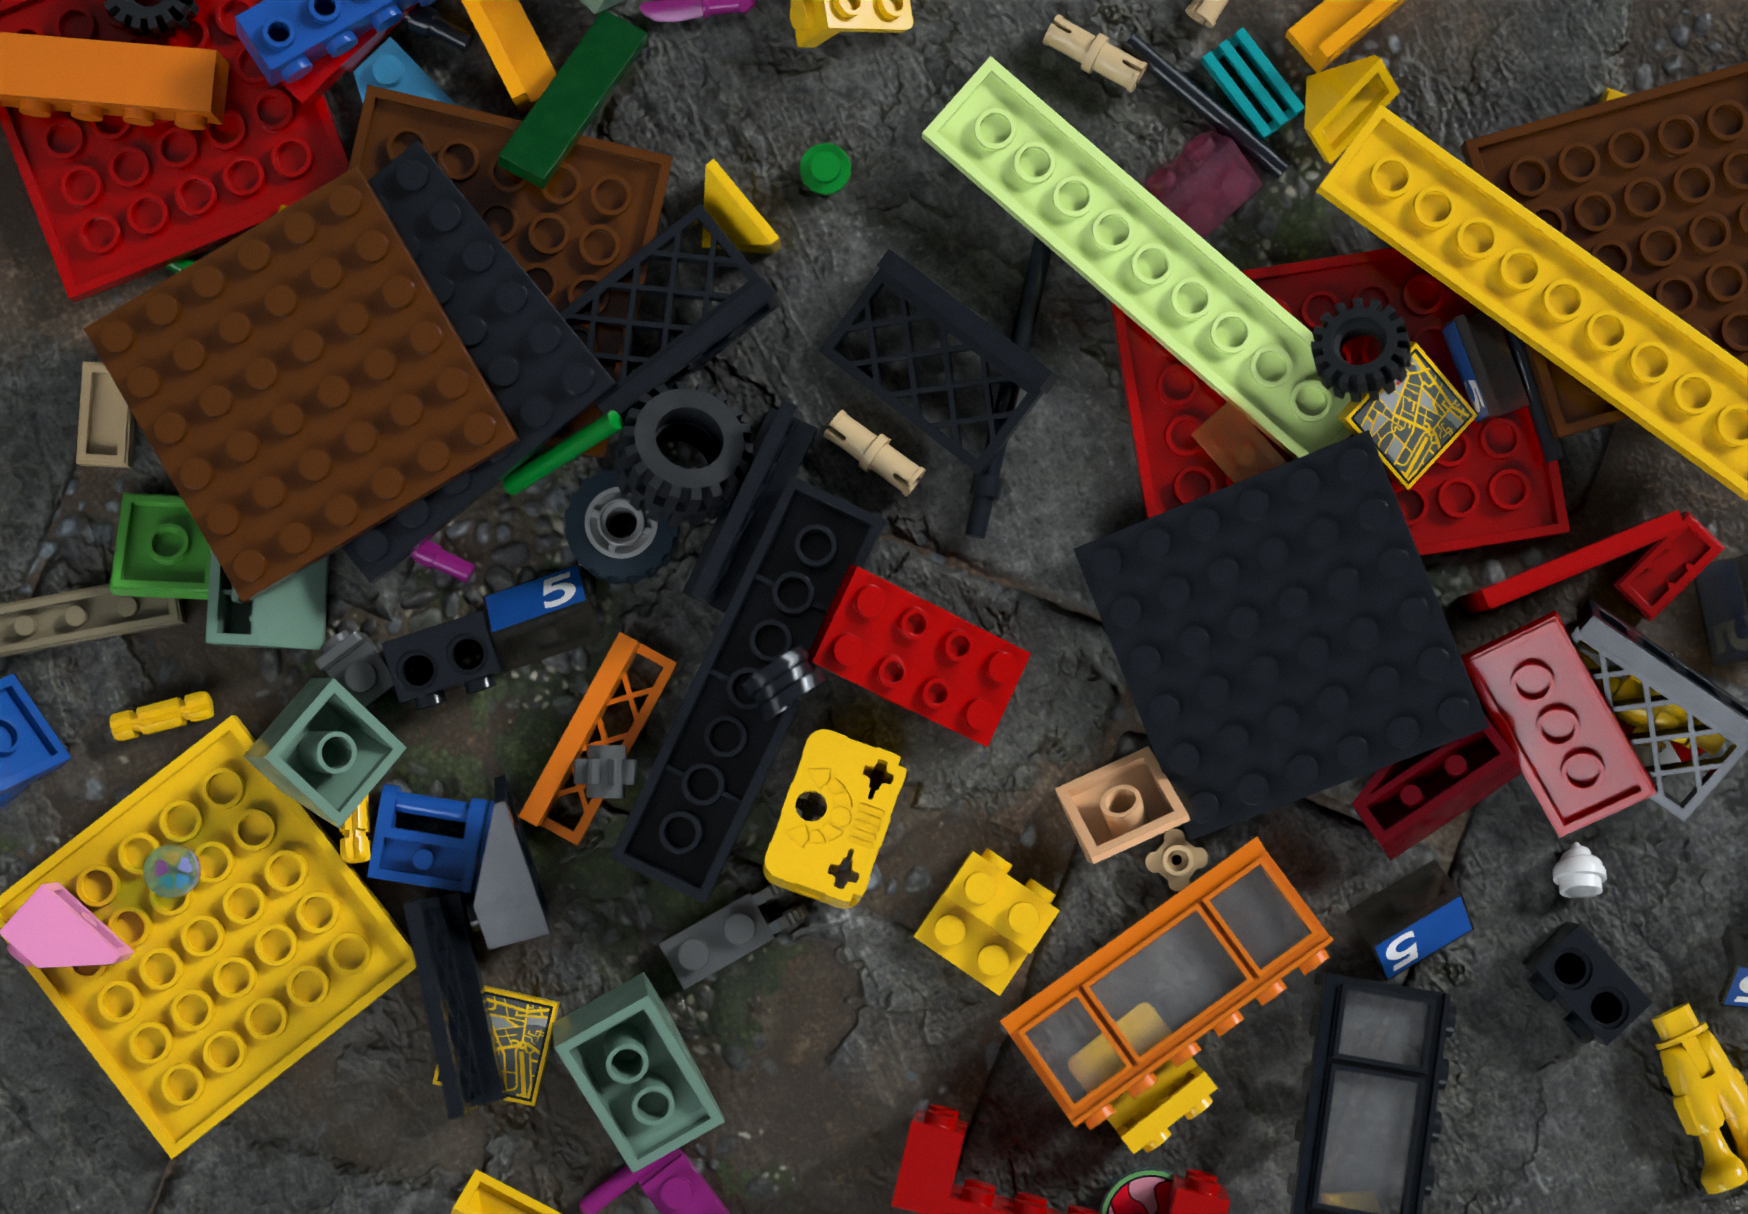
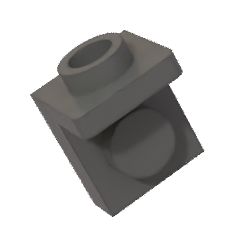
(356, 666)

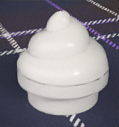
(1579, 873)

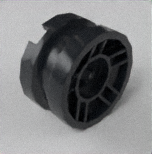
(783, 683)

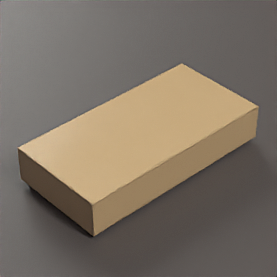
(105, 421)

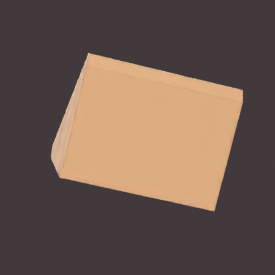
(1121, 805)

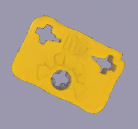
(853, 826)

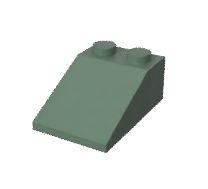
(636, 1072)

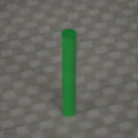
(563, 452)

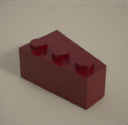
(1432, 788)

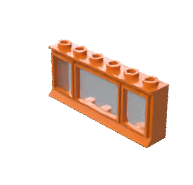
(1168, 984)

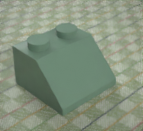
(325, 750)

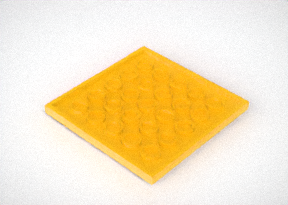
(239, 970)

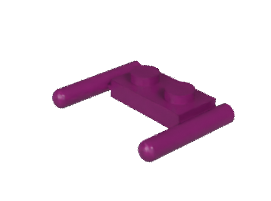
(669, 1183)

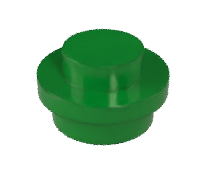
(825, 169)

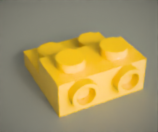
(987, 920)

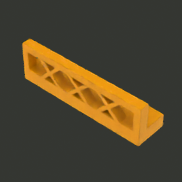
(1336, 27)
(513, 49)

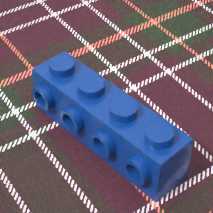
(293, 34)

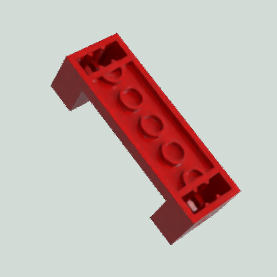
(932, 1162)

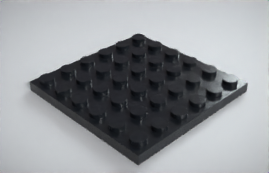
(507, 325)
(1281, 636)

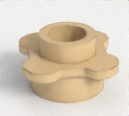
(1161, 859)

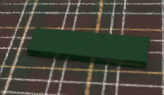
(572, 99)

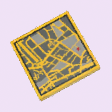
(1413, 421)
(523, 1040)

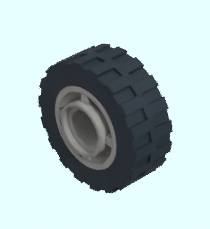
(602, 553)

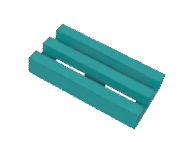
(1268, 73)

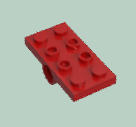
(918, 655)

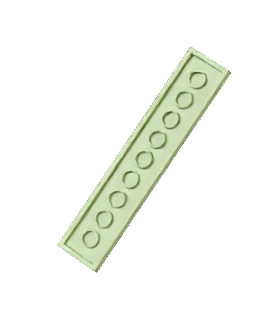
(1139, 257)

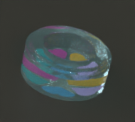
(172, 871)

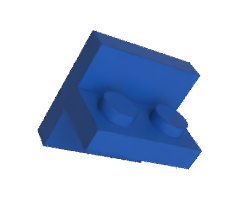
(26, 742)

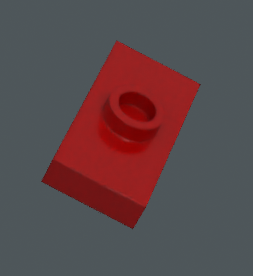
(1667, 567)

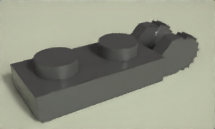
(726, 936)

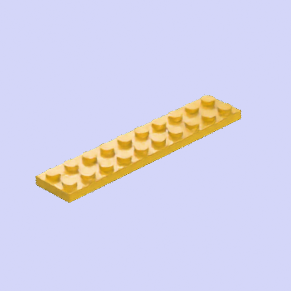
(1547, 292)

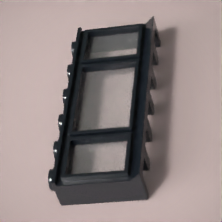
(1371, 1098)

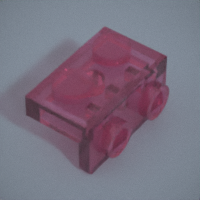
(1205, 182)

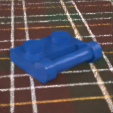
(425, 856)

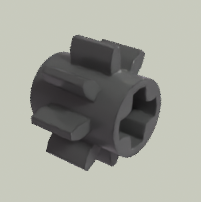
(606, 771)

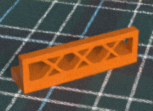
(582, 727)

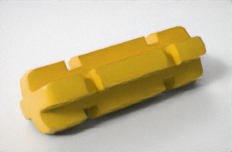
(161, 716)
(355, 845)

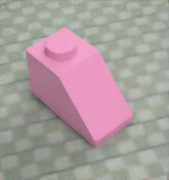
(61, 932)

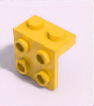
(822, 19)
(1146, 1119)

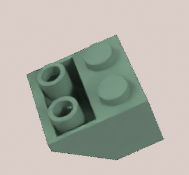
(281, 618)

